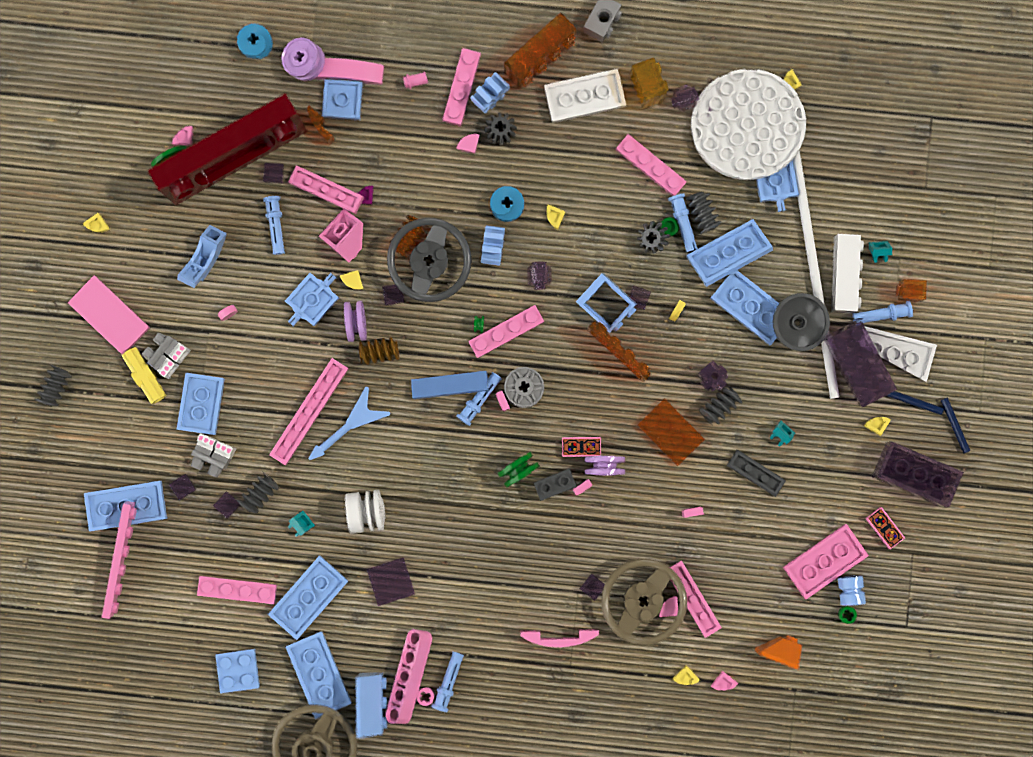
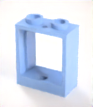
(594, 287)

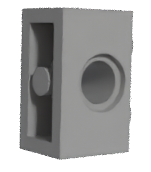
(598, 29)

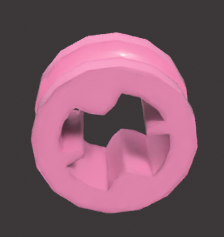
(424, 702)

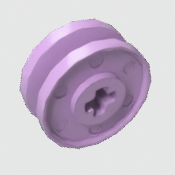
(303, 59)
(355, 321)
(604, 465)

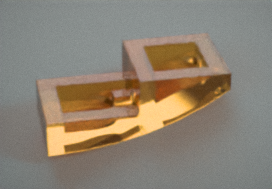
(318, 121)

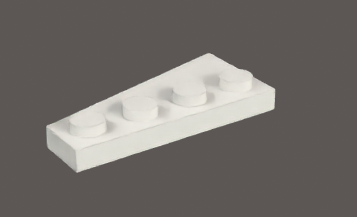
(904, 352)

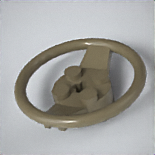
(633, 612)
(319, 736)

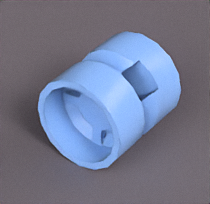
(851, 590)

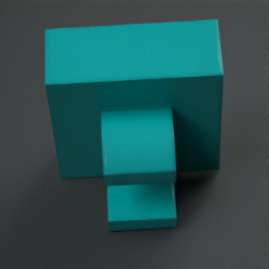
(880, 248)
(783, 432)
(301, 523)

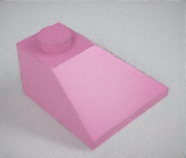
(344, 235)

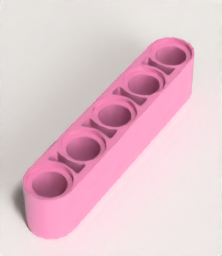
(408, 676)

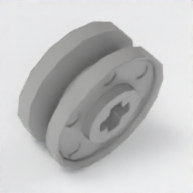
(534, 391)

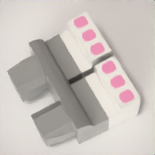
(160, 361)
(213, 452)

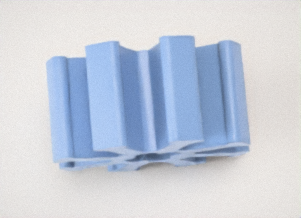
(490, 92)
(492, 245)

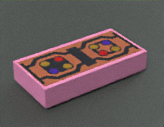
(581, 446)
(885, 528)

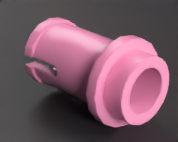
(415, 80)

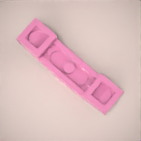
(352, 70)
(584, 636)

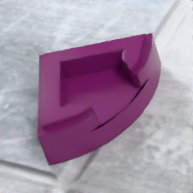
(367, 193)

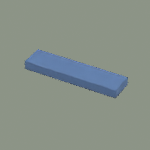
(449, 385)

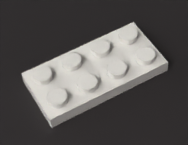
(585, 95)

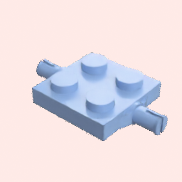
(778, 187)
(312, 299)

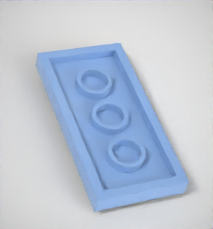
(729, 252)
(747, 305)
(105, 506)
(308, 597)
(318, 672)

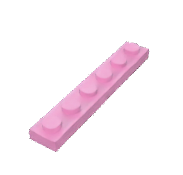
(309, 411)
(120, 552)

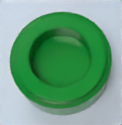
(671, 224)

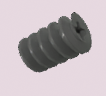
(703, 211)
(53, 386)
(720, 406)
(259, 493)

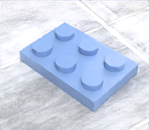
(200, 403)

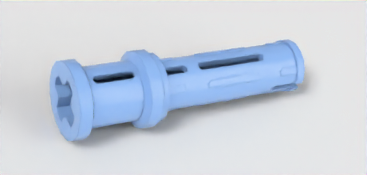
(681, 214)
(273, 215)
(892, 312)
(473, 406)
(445, 690)

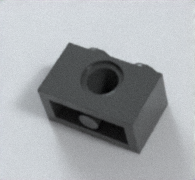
(554, 484)

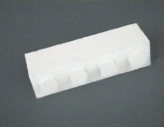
(846, 273)

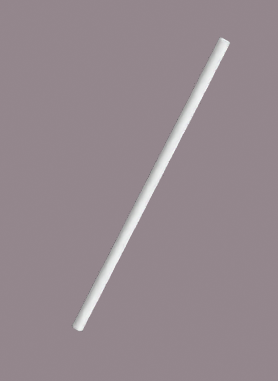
(814, 268)

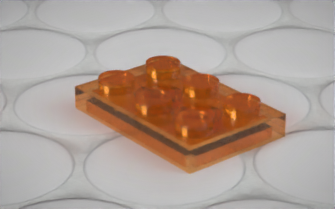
(671, 432)

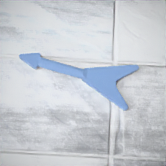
(359, 416)

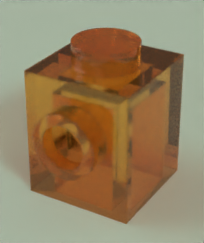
(911, 290)

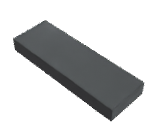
(756, 473)

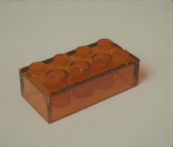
(540, 51)

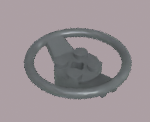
(434, 247)

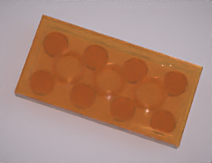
(613, 345)

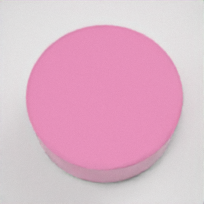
(227, 312)

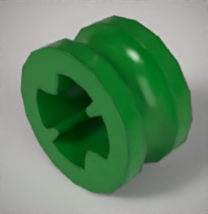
(479, 324)
(849, 609)

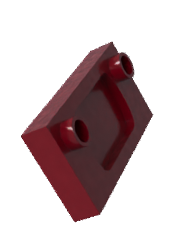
(228, 150)

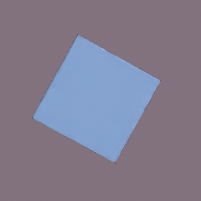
(342, 99)

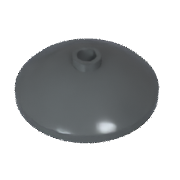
(813, 322)

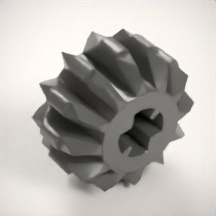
(493, 130)
(653, 229)

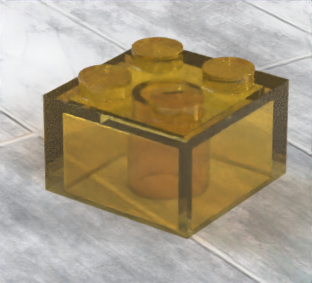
(648, 83)

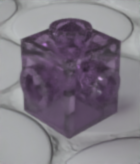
(710, 370)

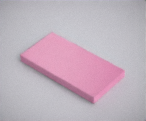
(108, 315)
(825, 561)

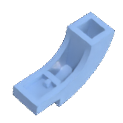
(204, 257)

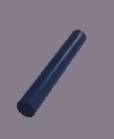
(916, 402)
(955, 425)

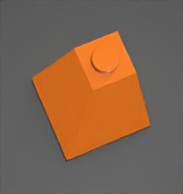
(782, 650)

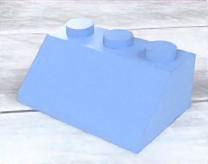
(370, 704)

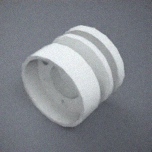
(364, 511)

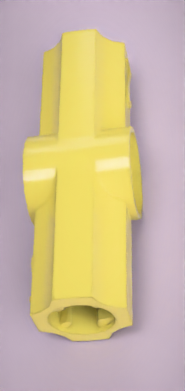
(144, 375)

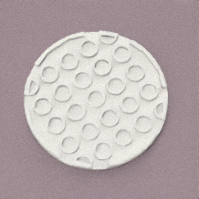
(752, 124)

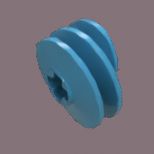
(262, 45)
(514, 197)

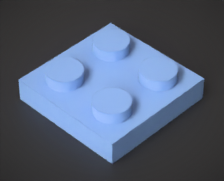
(237, 670)

